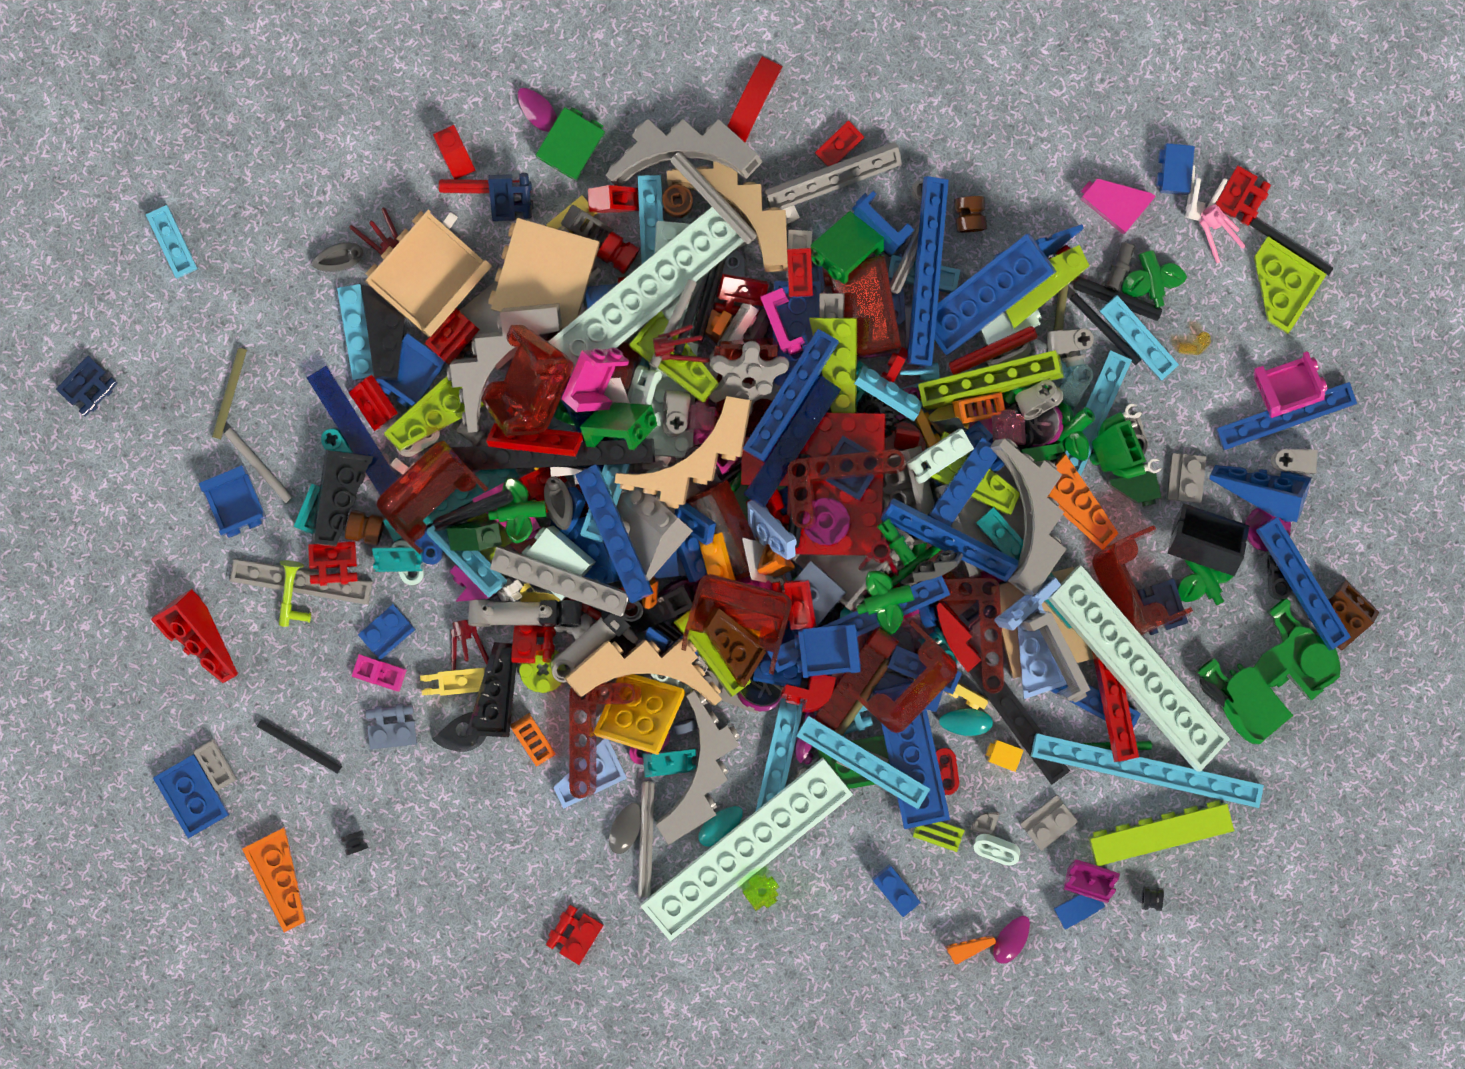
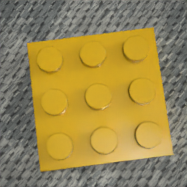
(644, 722)

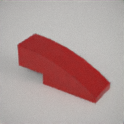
(957, 637)

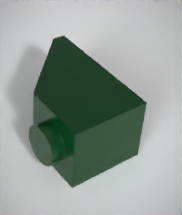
(1139, 488)
(474, 535)

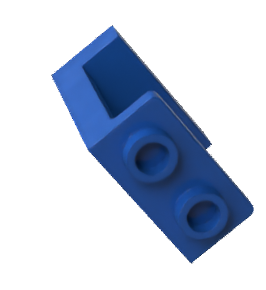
(892, 239)
(416, 374)
(233, 501)
(828, 650)

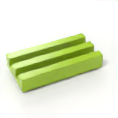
(939, 843)

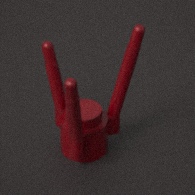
(386, 241)
(664, 345)
(880, 553)
(463, 632)

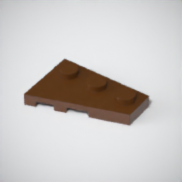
(735, 645)

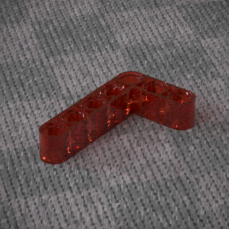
(835, 472)
(985, 622)
(871, 655)
(576, 728)

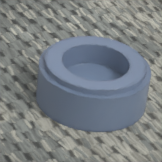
(685, 726)

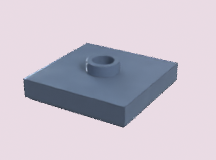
(824, 590)

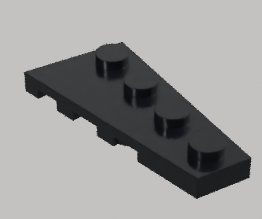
(385, 334)
(337, 493)
(495, 698)

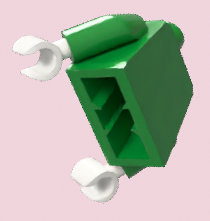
(1119, 448)

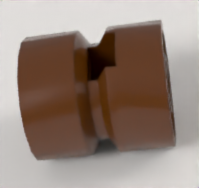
(677, 201)
(970, 214)
(364, 527)

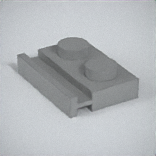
(1186, 478)
(1048, 822)

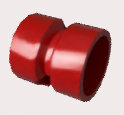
(618, 252)

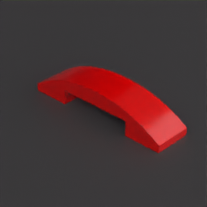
(754, 98)

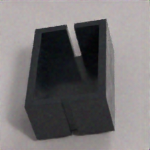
(1208, 539)

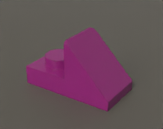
(472, 591)

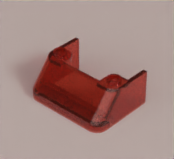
(424, 489)
(1119, 587)
(746, 605)
(939, 672)

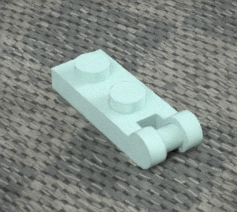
(643, 394)
(940, 455)

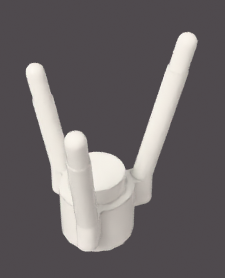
(1195, 208)

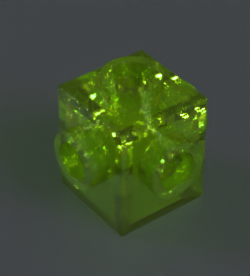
(759, 900)

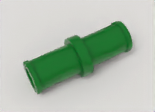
(896, 541)

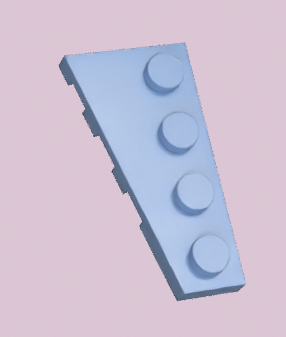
(1037, 664)

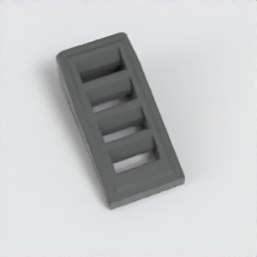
(574, 219)

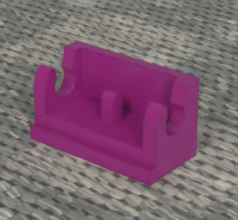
(1091, 881)

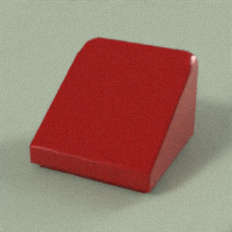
(906, 439)

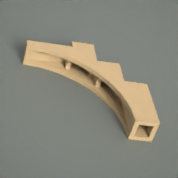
(747, 202)
(673, 482)
(608, 663)

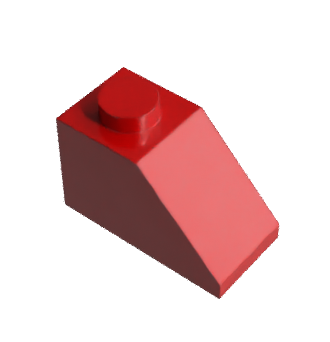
(454, 152)
(613, 199)

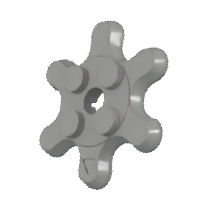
(748, 366)

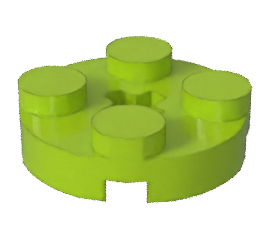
(536, 682)

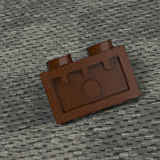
(1353, 611)

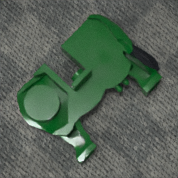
(1247, 696)

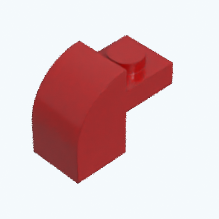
(814, 697)

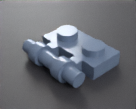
(391, 734)

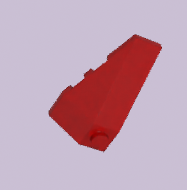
(192, 625)

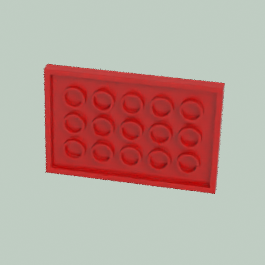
(864, 515)

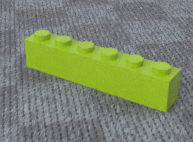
(991, 380)
(1161, 833)

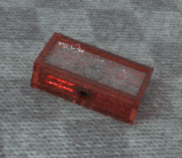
(723, 508)

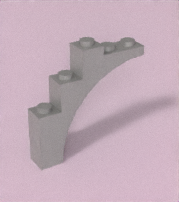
(654, 147)
(490, 349)
(1041, 513)
(694, 806)

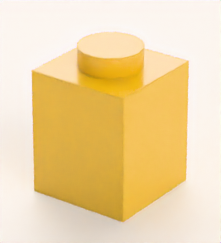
(1004, 755)

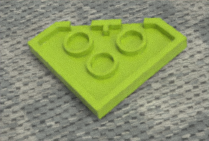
(1285, 283)

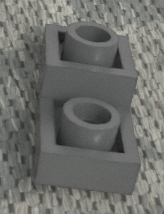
(944, 563)

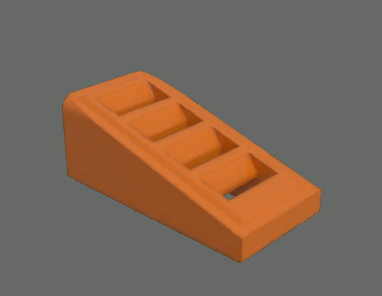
(959, 409)
(520, 723)
(967, 949)

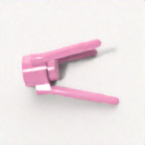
(1215, 218)

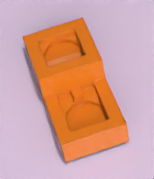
(651, 600)

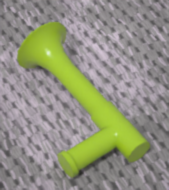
(286, 614)

